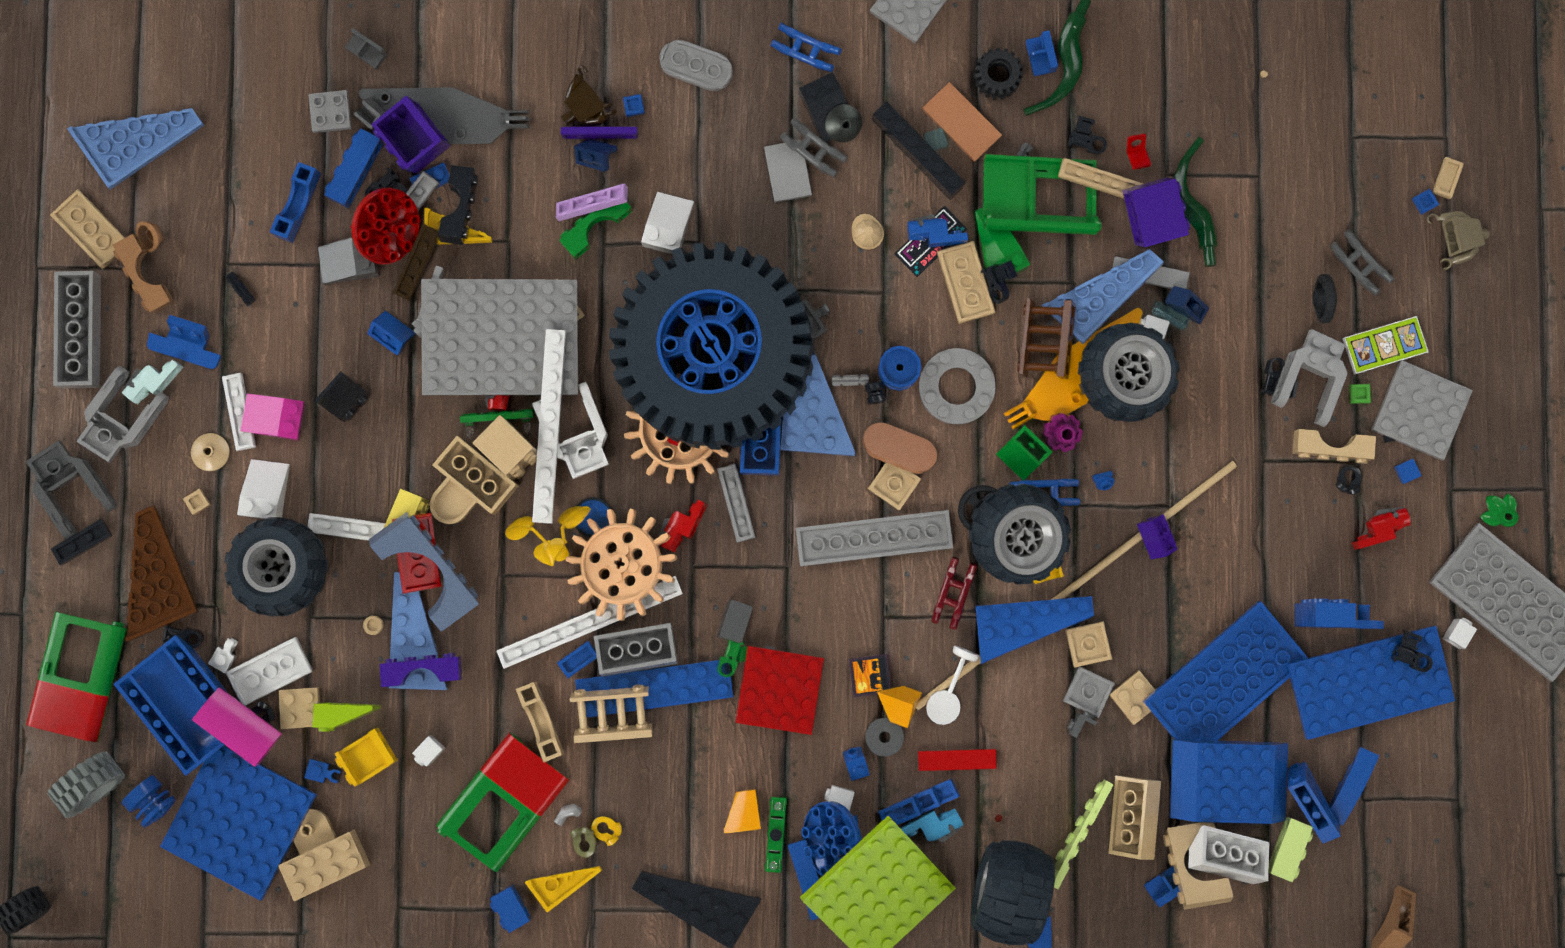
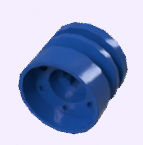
(148, 801)

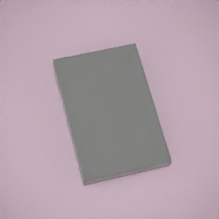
(787, 173)

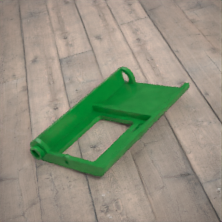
(1011, 196)

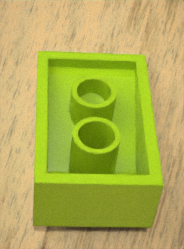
(332, 715)

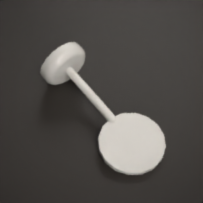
(944, 705)

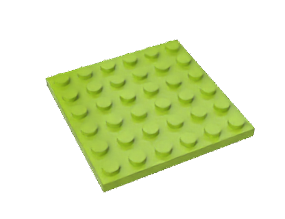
(878, 889)

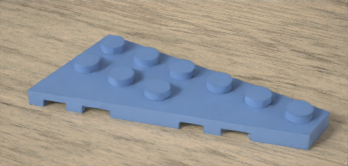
(1106, 293)
(412, 637)

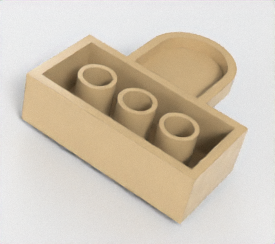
(468, 482)
(321, 856)

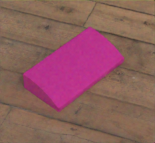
(237, 727)

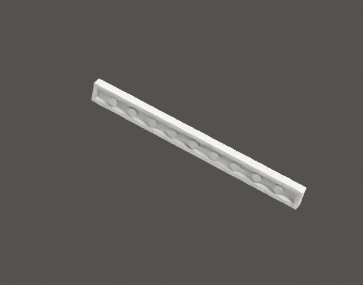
(549, 426)
(578, 627)

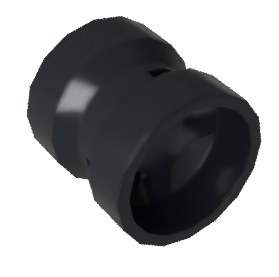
(878, 396)

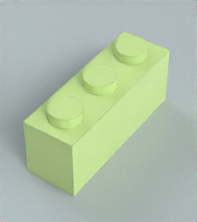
(1290, 849)

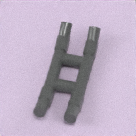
(824, 148)
(1372, 263)

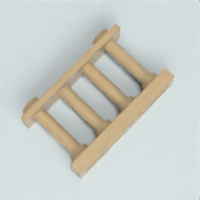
(603, 731)

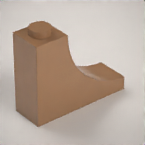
(1399, 923)

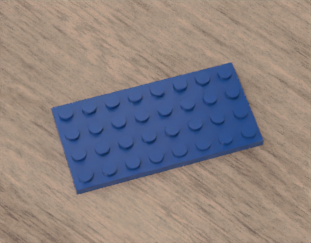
(1226, 678)
(1366, 686)

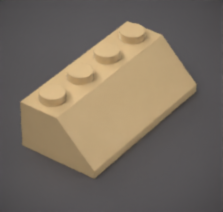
(1134, 817)

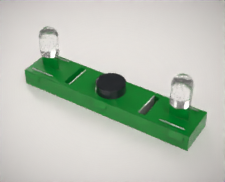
(469, 418)
(775, 834)

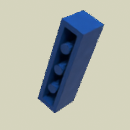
(354, 168)

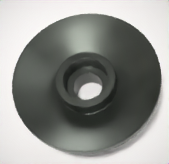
(837, 117)

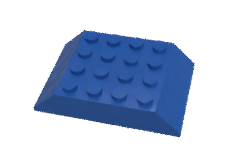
(166, 696)
(1229, 781)

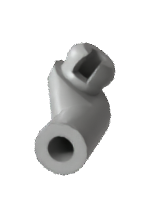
(567, 811)

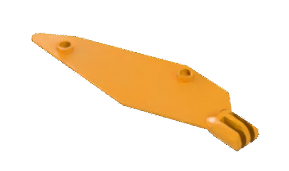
(1059, 395)

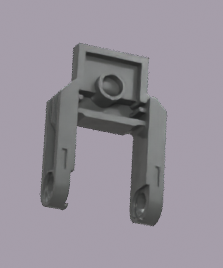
(54, 470)

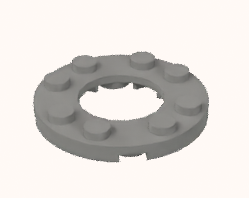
(941, 408)

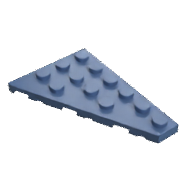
(128, 145)
(816, 421)

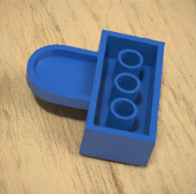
(1334, 614)

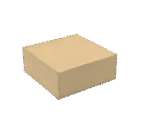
(197, 502)

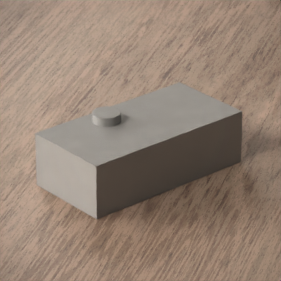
(635, 650)

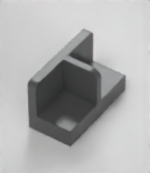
(366, 49)
(734, 621)

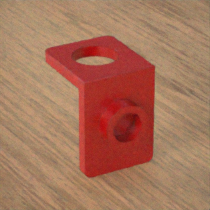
(1137, 154)

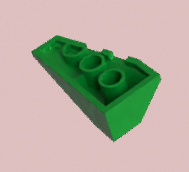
(1000, 246)

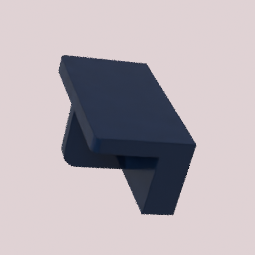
(594, 154)

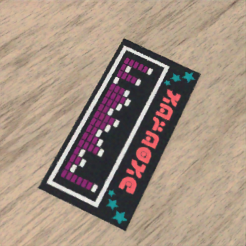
(917, 255)

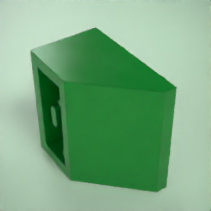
(1023, 453)

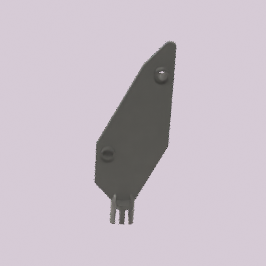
(455, 113)

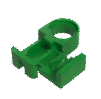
(732, 653)

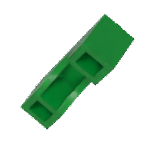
(576, 239)

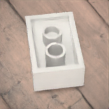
(667, 223)
(264, 490)

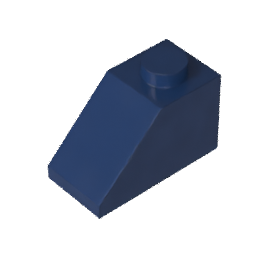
(1187, 304)

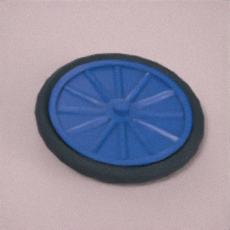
(597, 513)

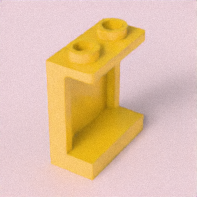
(365, 757)

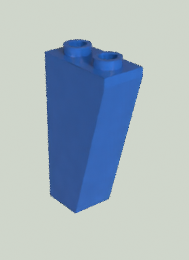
(1312, 802)

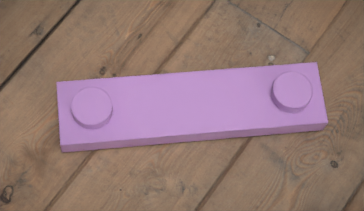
(591, 202)

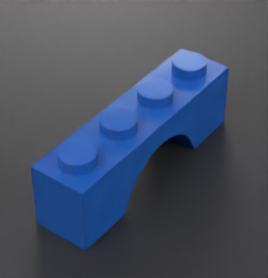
(302, 188)

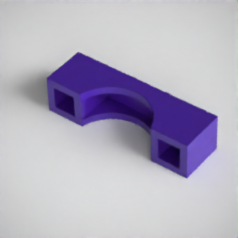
(395, 673)

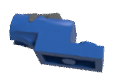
(934, 231)

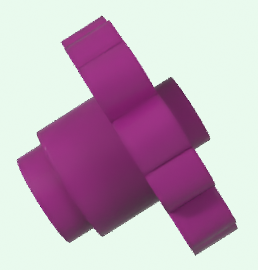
(1054, 429)

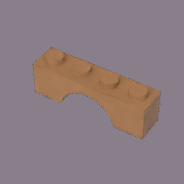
(131, 253)

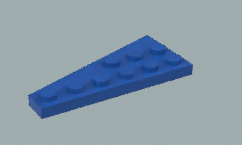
(1022, 623)

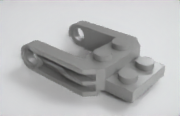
(1322, 357)
(107, 436)

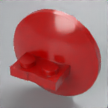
(385, 226)

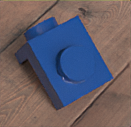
(856, 763)

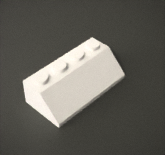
(1230, 855)

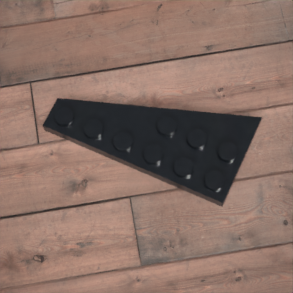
(707, 908)

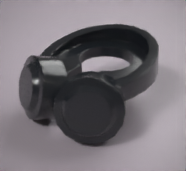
(1354, 485)
(260, 706)

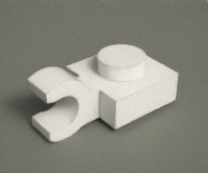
(223, 657)

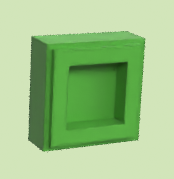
(1359, 393)

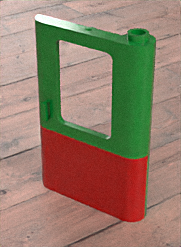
(71, 705)
(519, 779)

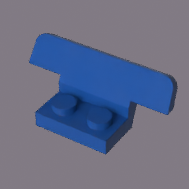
(186, 342)

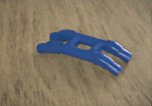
(800, 38)
(1054, 484)

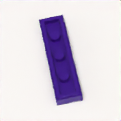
(599, 132)

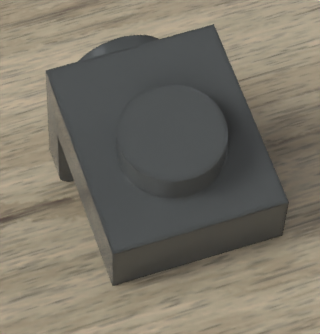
(1076, 724)

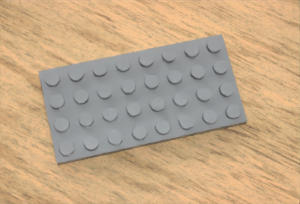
(1507, 599)

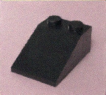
(819, 99)
(343, 397)

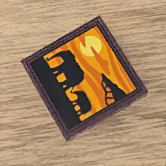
(869, 675)

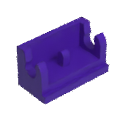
(1157, 537)

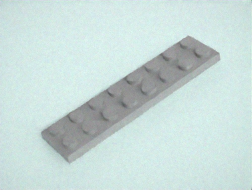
(874, 538)

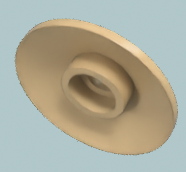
(219, 452)

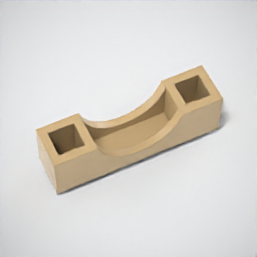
(1310, 443)
(540, 719)

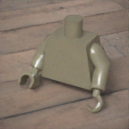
(1462, 236)

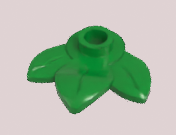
(1498, 509)

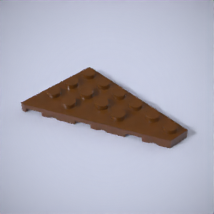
(158, 584)

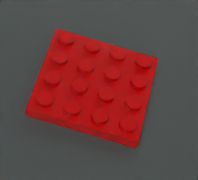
(779, 690)

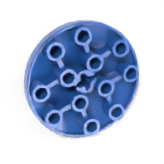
(830, 834)

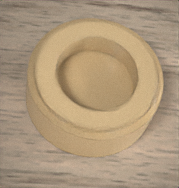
(373, 625)

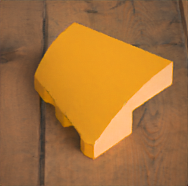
(743, 813)

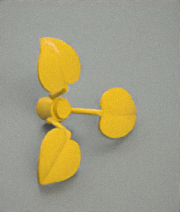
(551, 549)

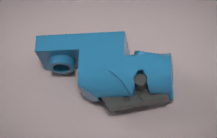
(935, 827)

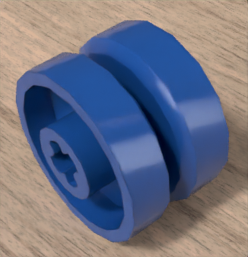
(896, 379)

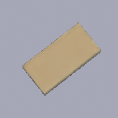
(1447, 178)

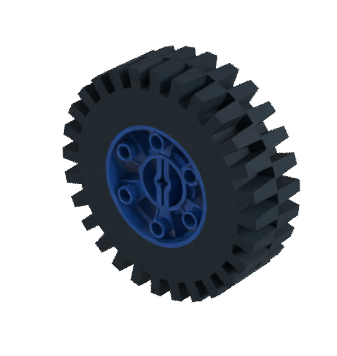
(748, 401)

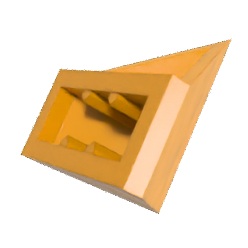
(900, 704)

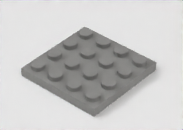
(1421, 410)

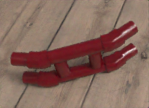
(943, 599)

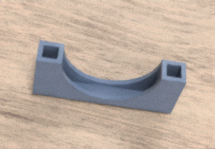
(407, 536)

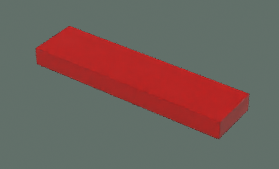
(956, 759)

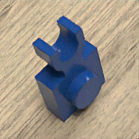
(320, 771)

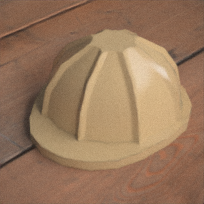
(867, 232)

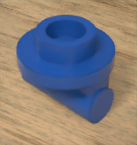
(1103, 480)

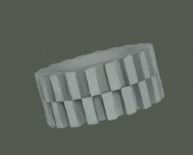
(86, 784)

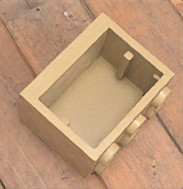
(506, 448)

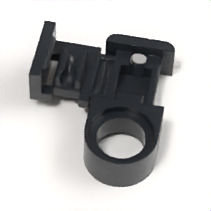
(1081, 137)
(387, 181)
(996, 276)
(1270, 383)
(183, 634)
(1408, 654)

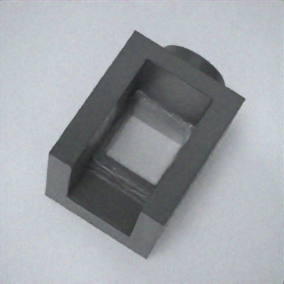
(369, 112)

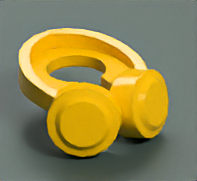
(615, 826)

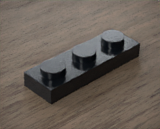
(81, 542)

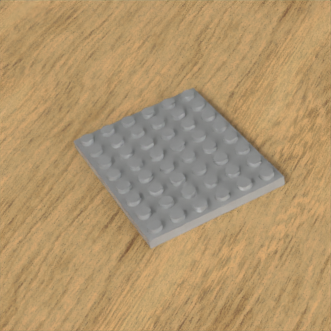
(493, 334)

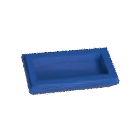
(577, 659)

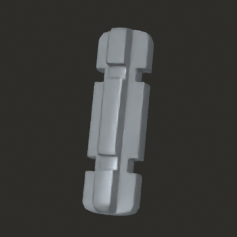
(850, 380)

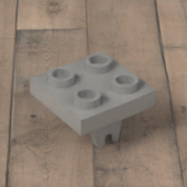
(330, 111)

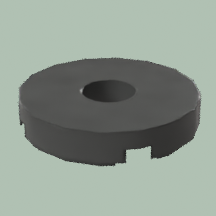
(887, 748)

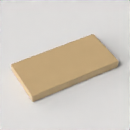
(88, 228)
(965, 282)

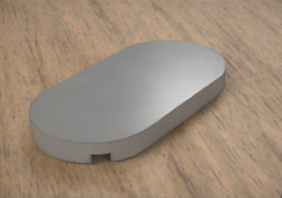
(696, 65)

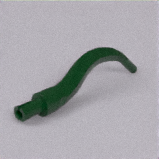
(1070, 55)
(1195, 212)

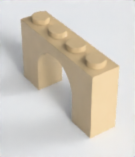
(1193, 892)

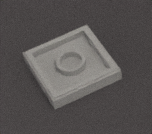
(1088, 692)

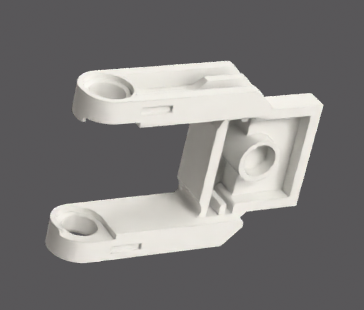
(585, 451)

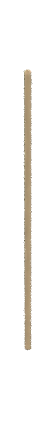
(1100, 566)

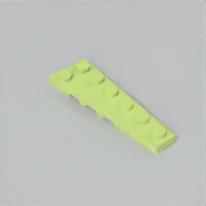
(1071, 849)

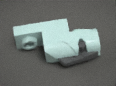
(150, 380)

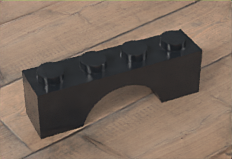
(454, 227)

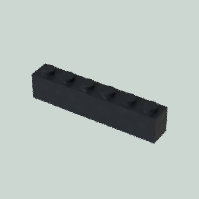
(918, 150)

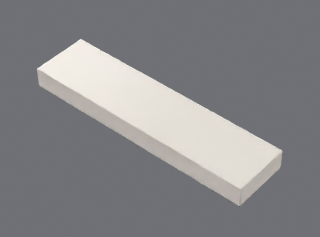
(236, 398)
(343, 526)

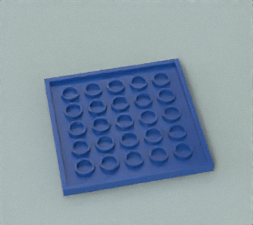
(238, 821)

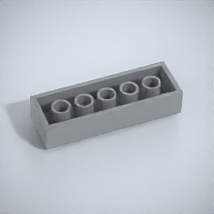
(77, 329)

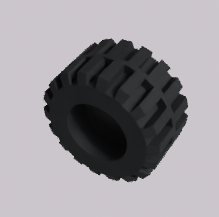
(1004, 60)
(23, 909)

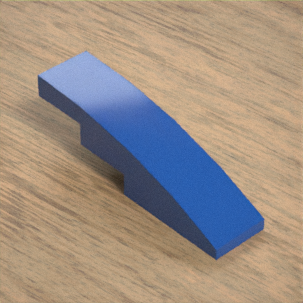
(1353, 784)
(921, 802)

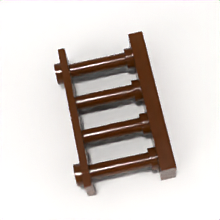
(1062, 349)

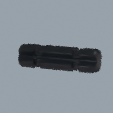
(240, 288)

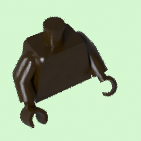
(584, 103)

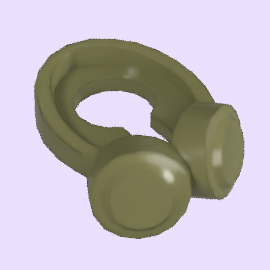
(577, 834)

